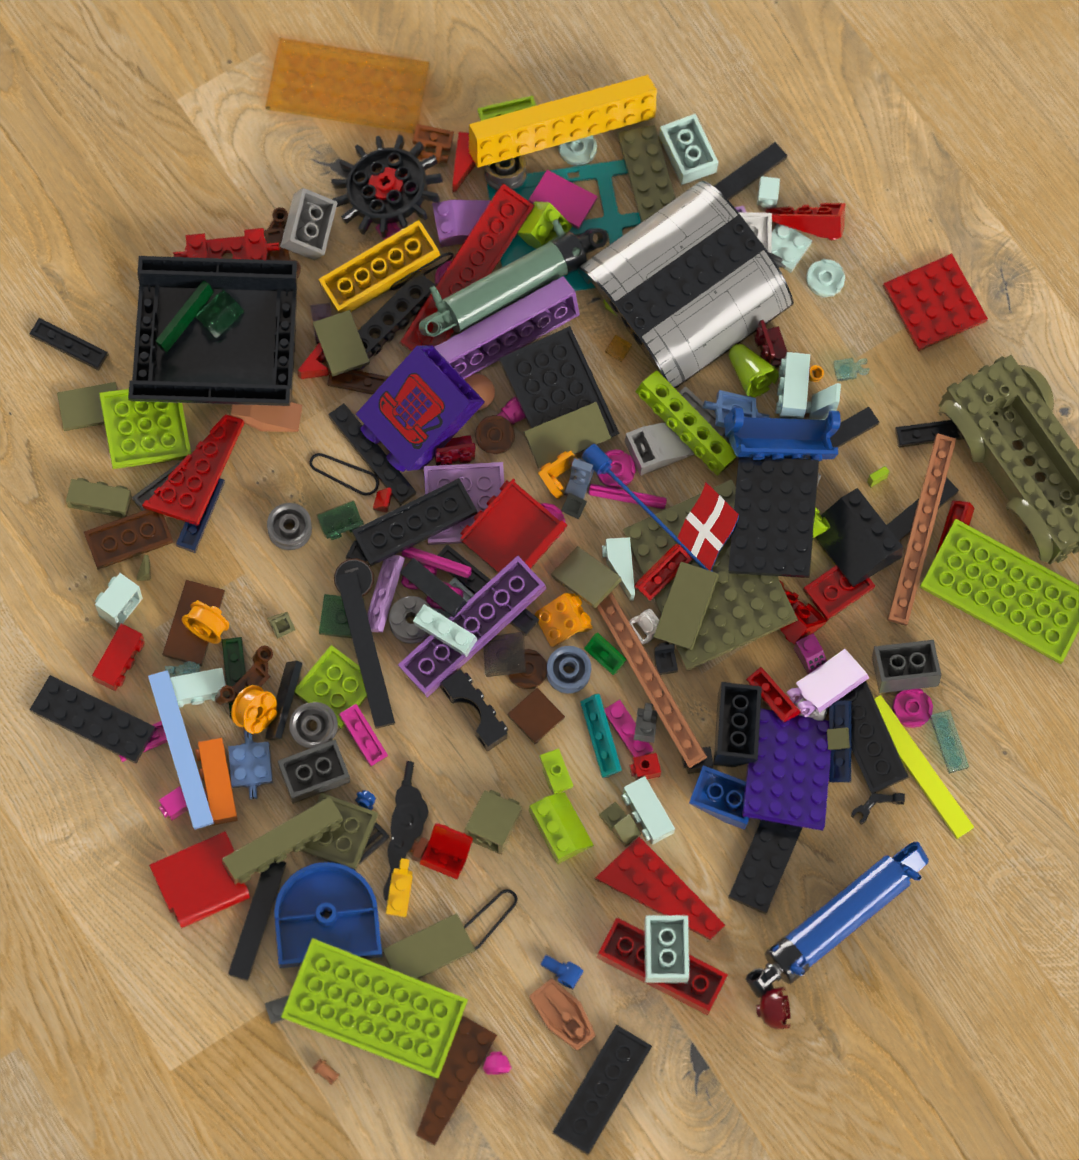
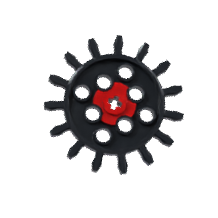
(387, 185)

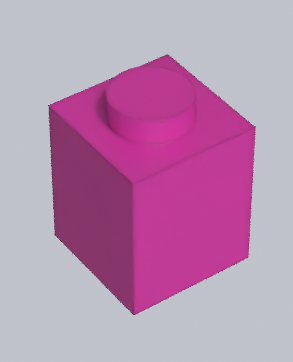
(173, 804)

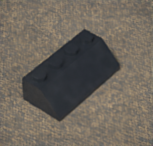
(737, 724)

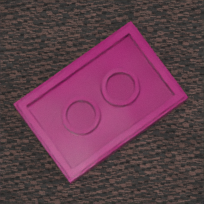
(569, 199)

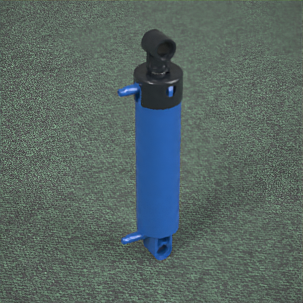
(838, 918)

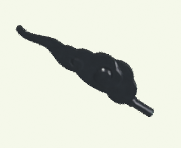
(405, 822)

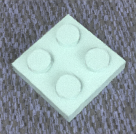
(789, 245)

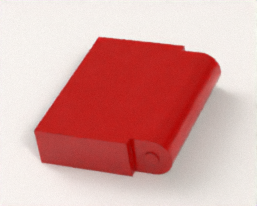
(197, 882)

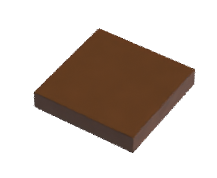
(536, 715)

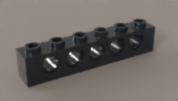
(419, 285)

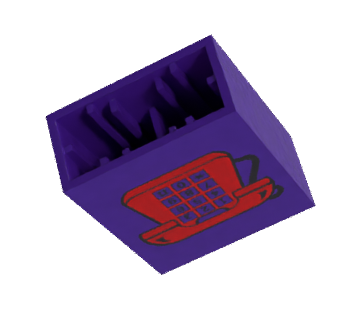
(418, 409)

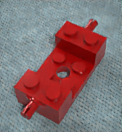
(250, 246)

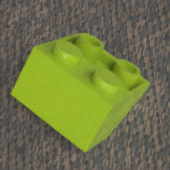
(538, 226)

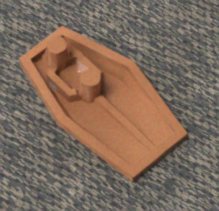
(269, 417)
(563, 1014)

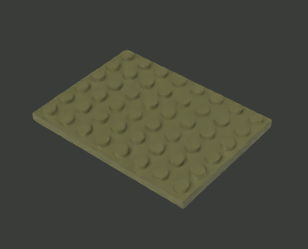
(741, 604)

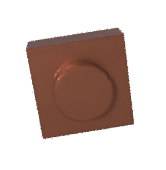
(419, 848)

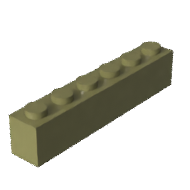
(282, 840)

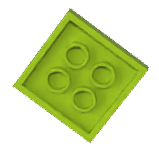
(334, 682)

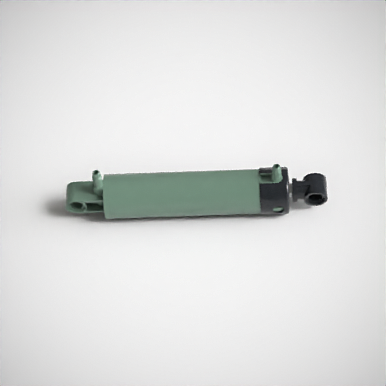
(512, 281)

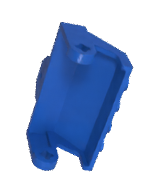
(781, 437)

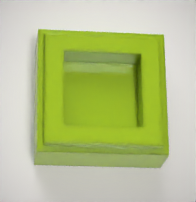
(878, 476)

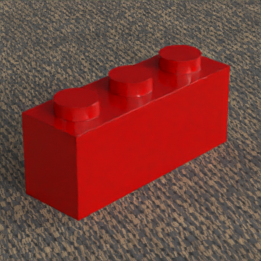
(118, 657)

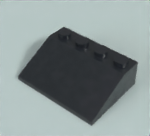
(858, 538)

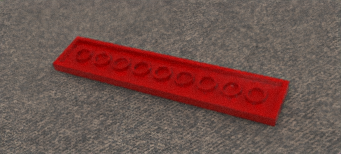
(474, 259)

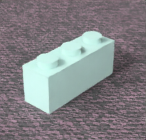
(445, 630)
(197, 686)
(647, 810)

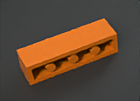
(217, 780)

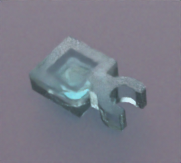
(848, 370)
(187, 668)

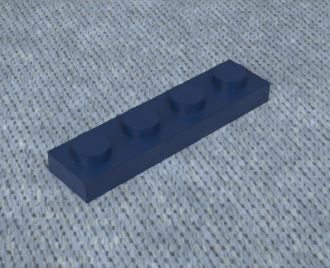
(192, 534)
(840, 759)

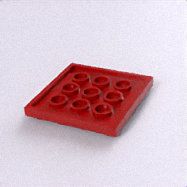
(935, 302)

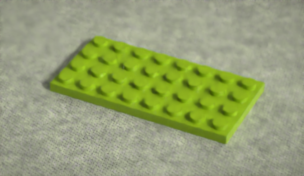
(1005, 591)
(374, 1008)

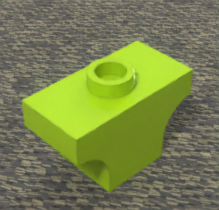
(555, 771)

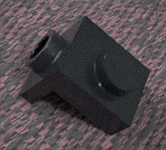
(665, 658)

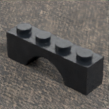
(460, 690)

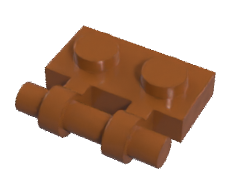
(433, 138)

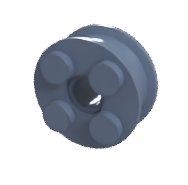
(564, 681)

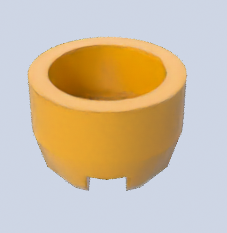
(818, 373)

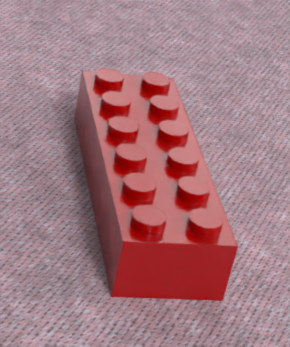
(626, 952)

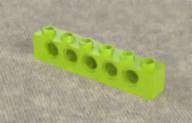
(686, 422)

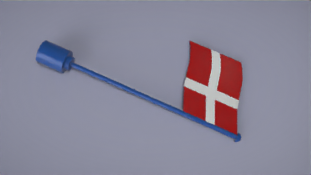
(705, 526)

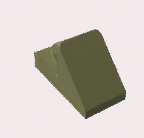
(620, 824)

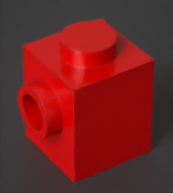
(646, 766)

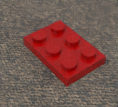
(834, 593)

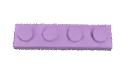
(384, 592)

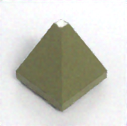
(145, 570)
(281, 624)

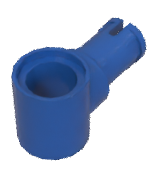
(567, 974)

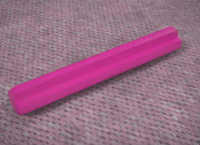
(622, 495)
(437, 562)

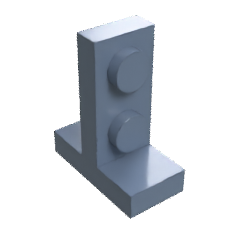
(579, 478)

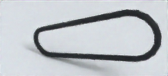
(426, 272)
(349, 465)
(502, 918)

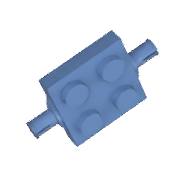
(726, 401)
(250, 765)

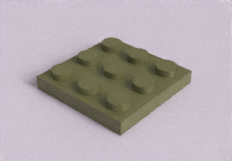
(349, 840)

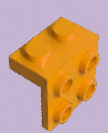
(563, 618)

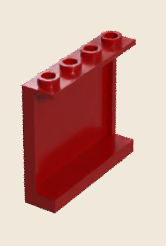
(512, 528)

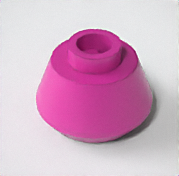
(497, 1064)

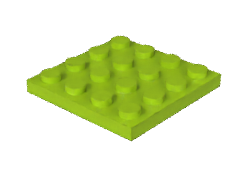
(143, 430)

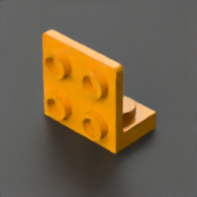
(551, 471)

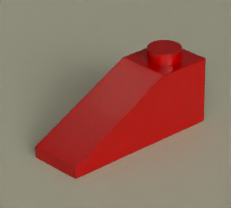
(463, 161)

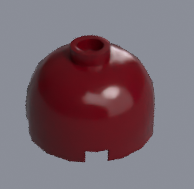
(774, 1009)

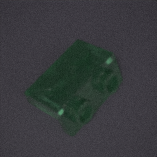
(219, 313)
(339, 520)

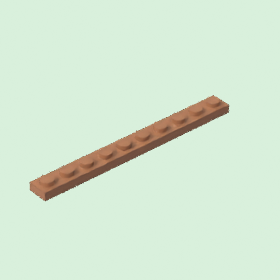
(921, 529)
(651, 681)

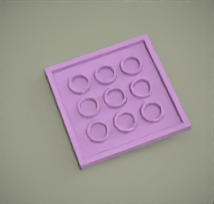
(480, 482)

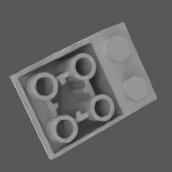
(655, 447)

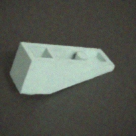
(823, 402)
(619, 560)

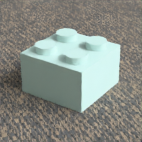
(118, 600)

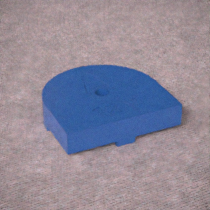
(332, 890)

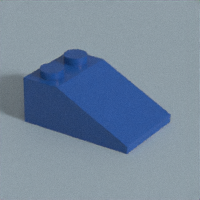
(720, 796)

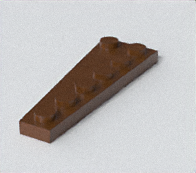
(460, 1066)

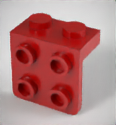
(447, 851)

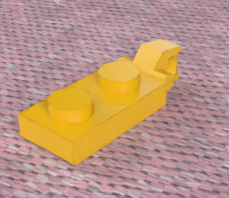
(399, 890)

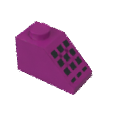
(810, 653)

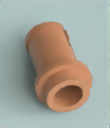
(325, 1071)

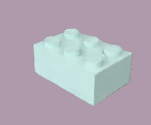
(688, 149)
(793, 386)
(666, 949)

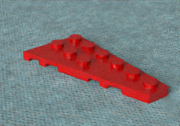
(195, 478)
(654, 884)

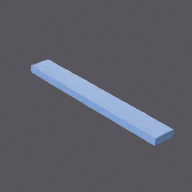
(181, 750)

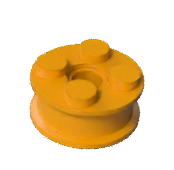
(206, 622)
(254, 709)

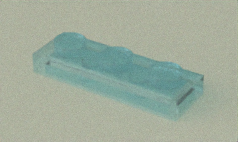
(949, 741)

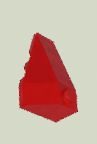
(820, 221)
(808, 619)

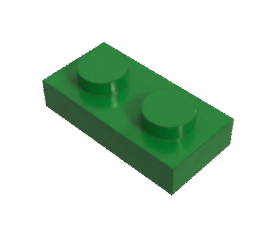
(605, 653)

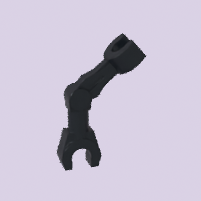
(898, 799)

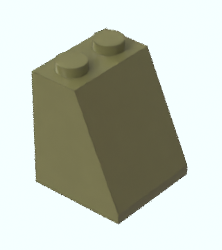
(493, 821)

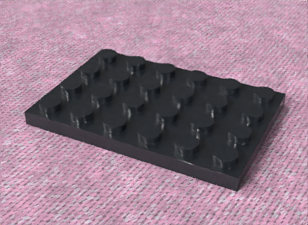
(553, 380)
(774, 517)

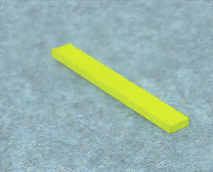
(925, 774)

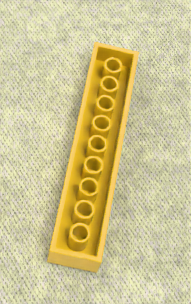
(562, 121)

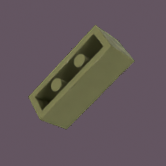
(98, 497)

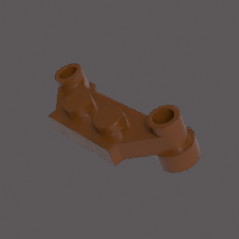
(275, 234)
(255, 675)

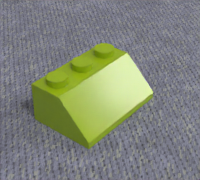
(560, 826)

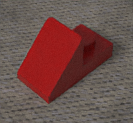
(312, 367)

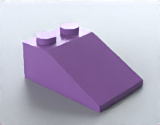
(456, 219)

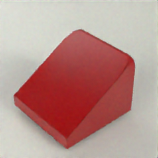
(383, 500)

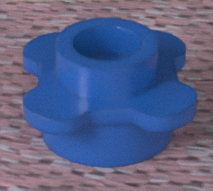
(365, 799)

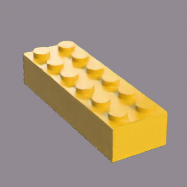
(379, 268)

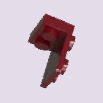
(770, 343)
(456, 450)

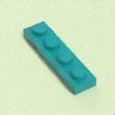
(601, 736)

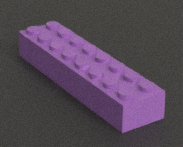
(511, 328)
(483, 616)

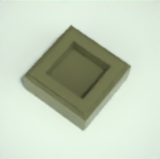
(838, 738)

